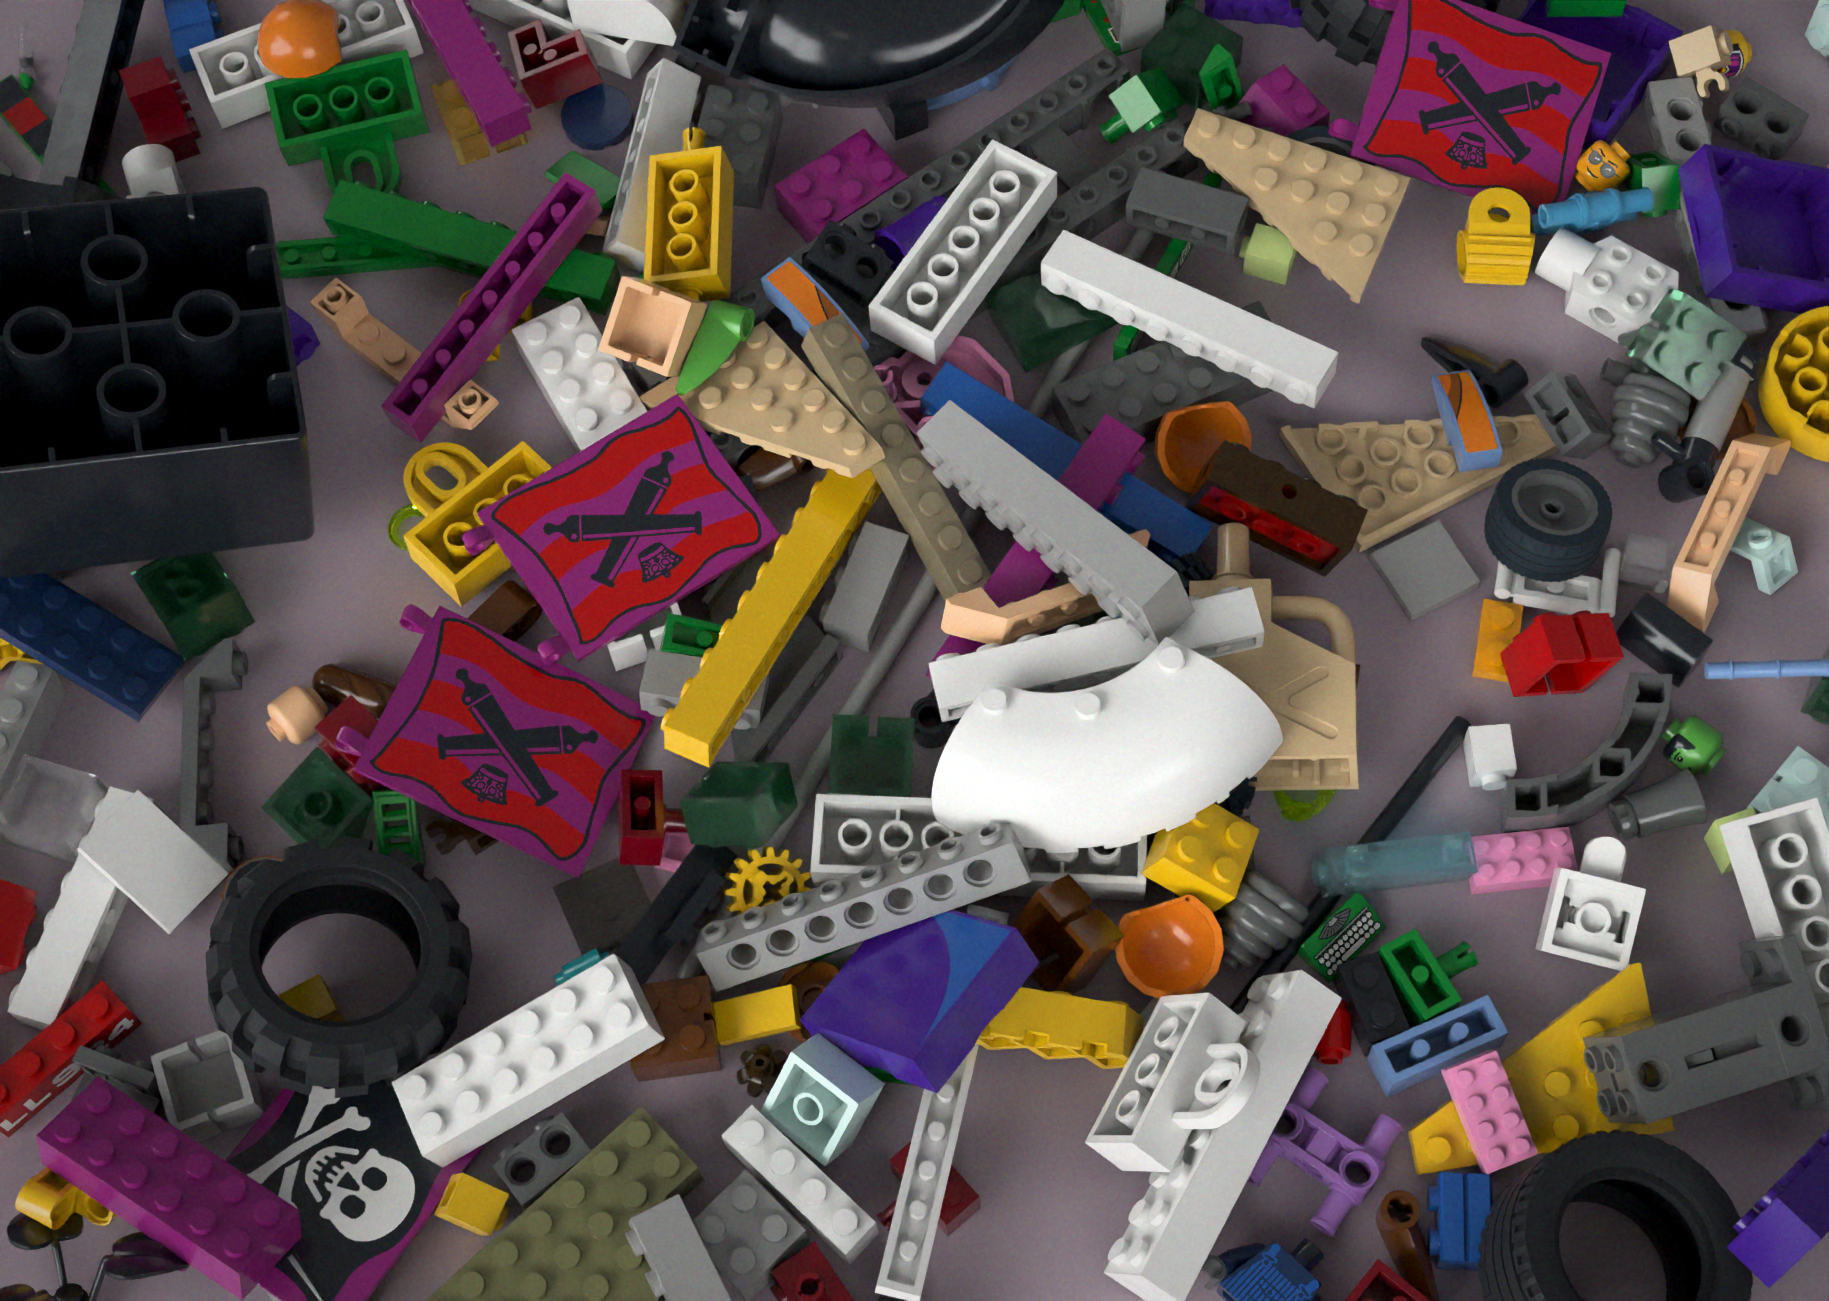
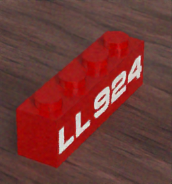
(45, 1063)

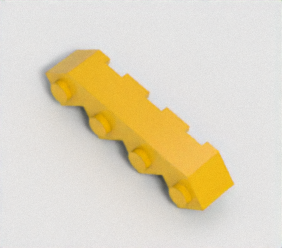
(1065, 1027)

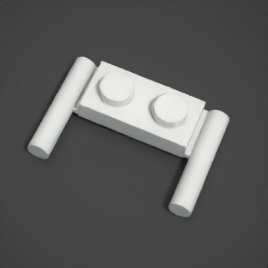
(1564, 596)

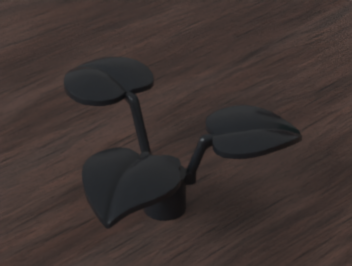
(132, 1258)

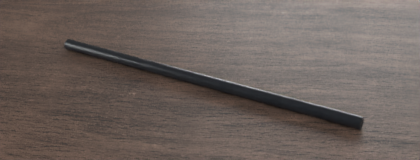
(1377, 832)

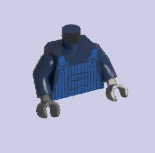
(1265, 1272)

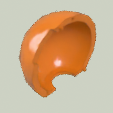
(300, 38)
(1192, 435)
(1170, 947)

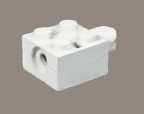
(1588, 908)

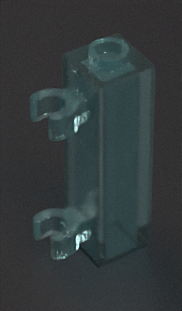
(1394, 864)

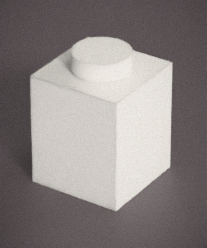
(1489, 756)

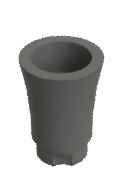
(1659, 807)

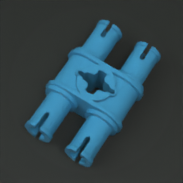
(1591, 211)

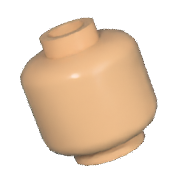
(296, 714)

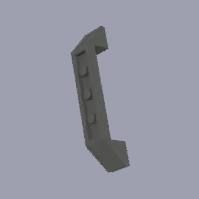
(215, 673)

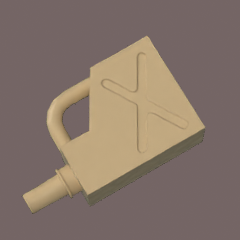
(1299, 681)

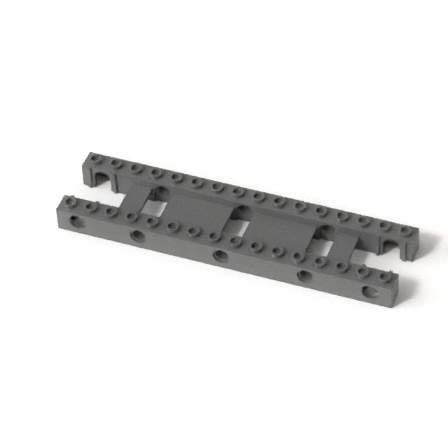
(1033, 128)

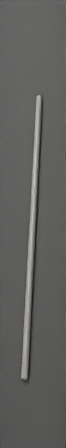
(902, 628)

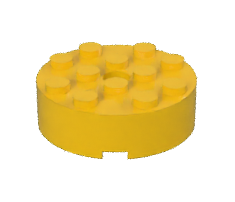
(1796, 384)

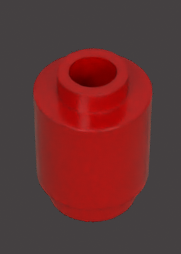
(1336, 1040)

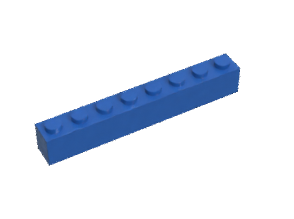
(1139, 506)

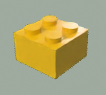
(1203, 856)

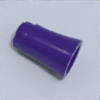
(902, 234)

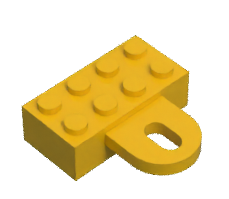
(437, 539)

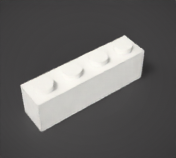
(800, 1184)

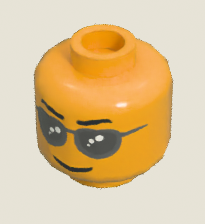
(1602, 166)

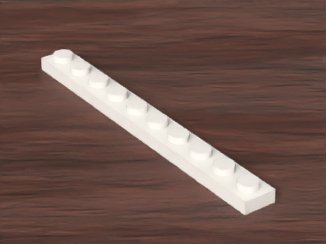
(927, 1174)

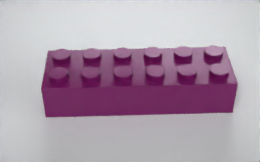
(169, 1187)

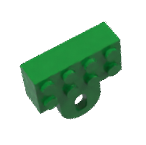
(350, 117)

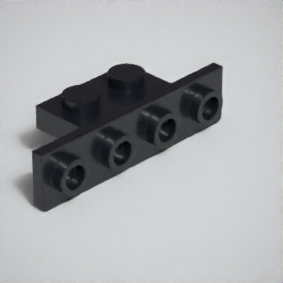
(676, 908)

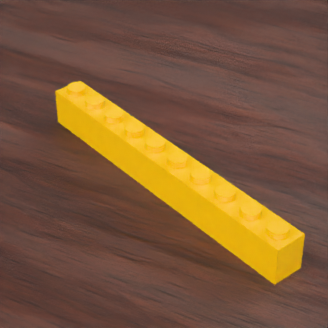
(768, 616)

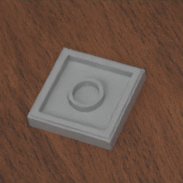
(1424, 570)

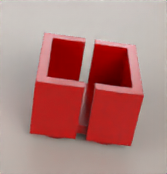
(1564, 648)

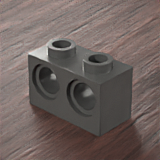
(1760, 120)
(1568, 415)
(536, 1152)

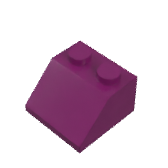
(1283, 104)

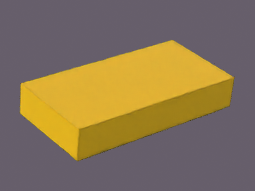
(757, 1015)

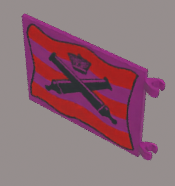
(1477, 101)
(625, 529)
(502, 740)

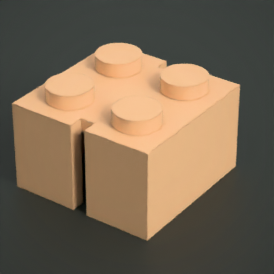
(652, 323)

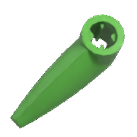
(716, 339)

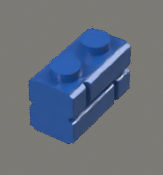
(1460, 1215)

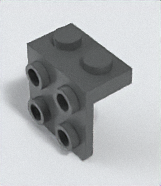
(134, 1080)

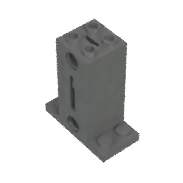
(1719, 1044)

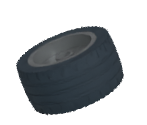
(1548, 520)

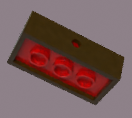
(1277, 506)

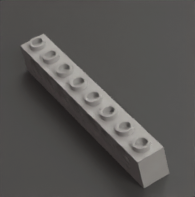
(1678, 131)
(847, 922)

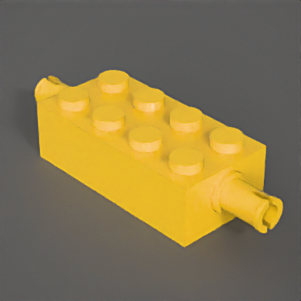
(690, 220)

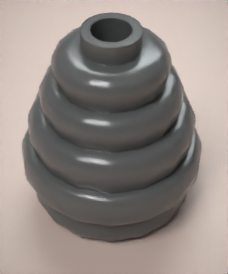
(1641, 409)
(1259, 921)

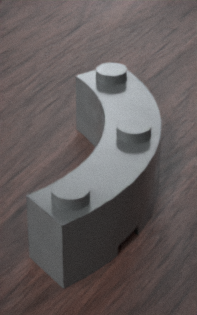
(1603, 774)

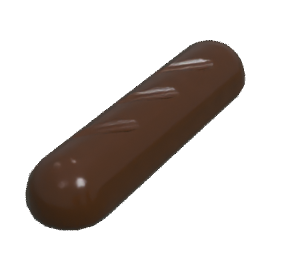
(337, 683)

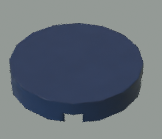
(597, 117)

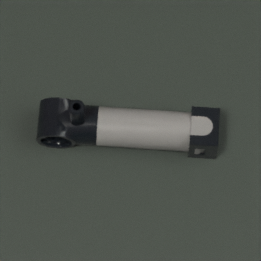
(1696, 455)

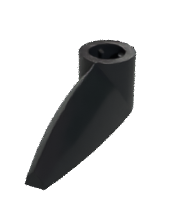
(1496, 380)

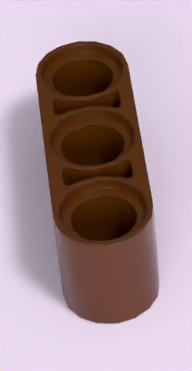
(508, 611)

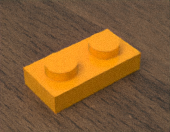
(1496, 629)

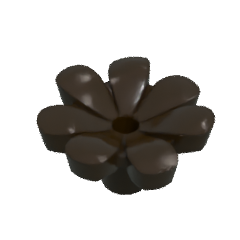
(761, 1069)

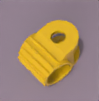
(1495, 246)

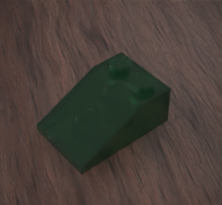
(1041, 323)
(193, 601)

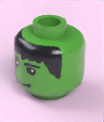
(1693, 745)

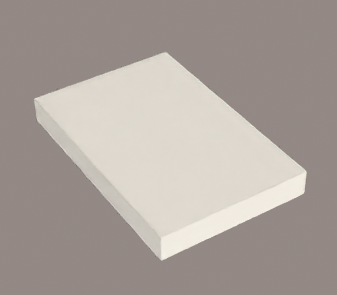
(153, 861)

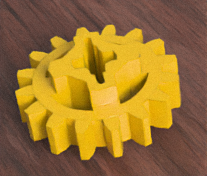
(755, 879)

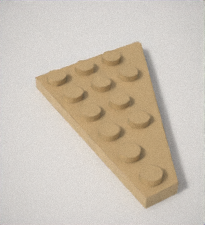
(1321, 200)

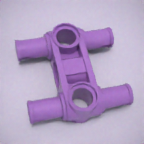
(1327, 1153)

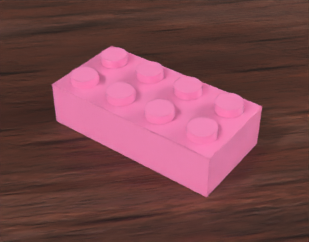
(1520, 859)
(1489, 1111)

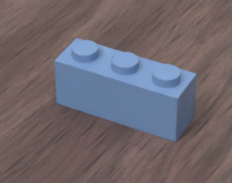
(1435, 1045)

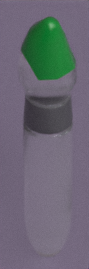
(26, 54)

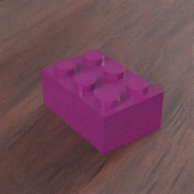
(836, 184)

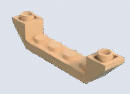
(391, 354)
(1718, 523)
(979, 619)

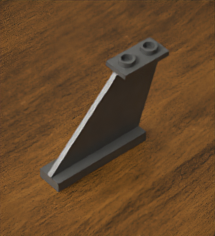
(794, 676)

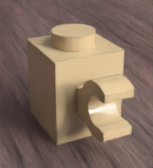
(1700, 55)

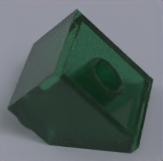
(320, 803)

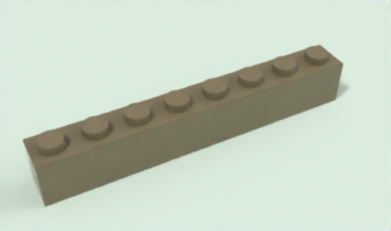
(904, 470)

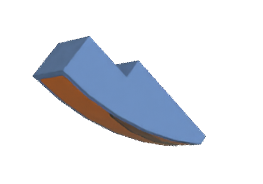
(802, 298)
(1467, 420)

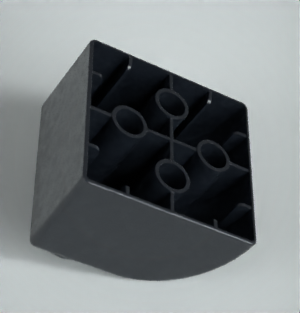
(146, 383)

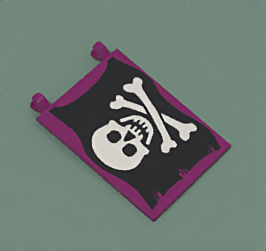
(353, 1180)

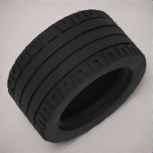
(1638, 1176)

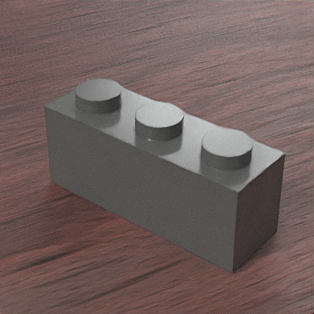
(1187, 210)

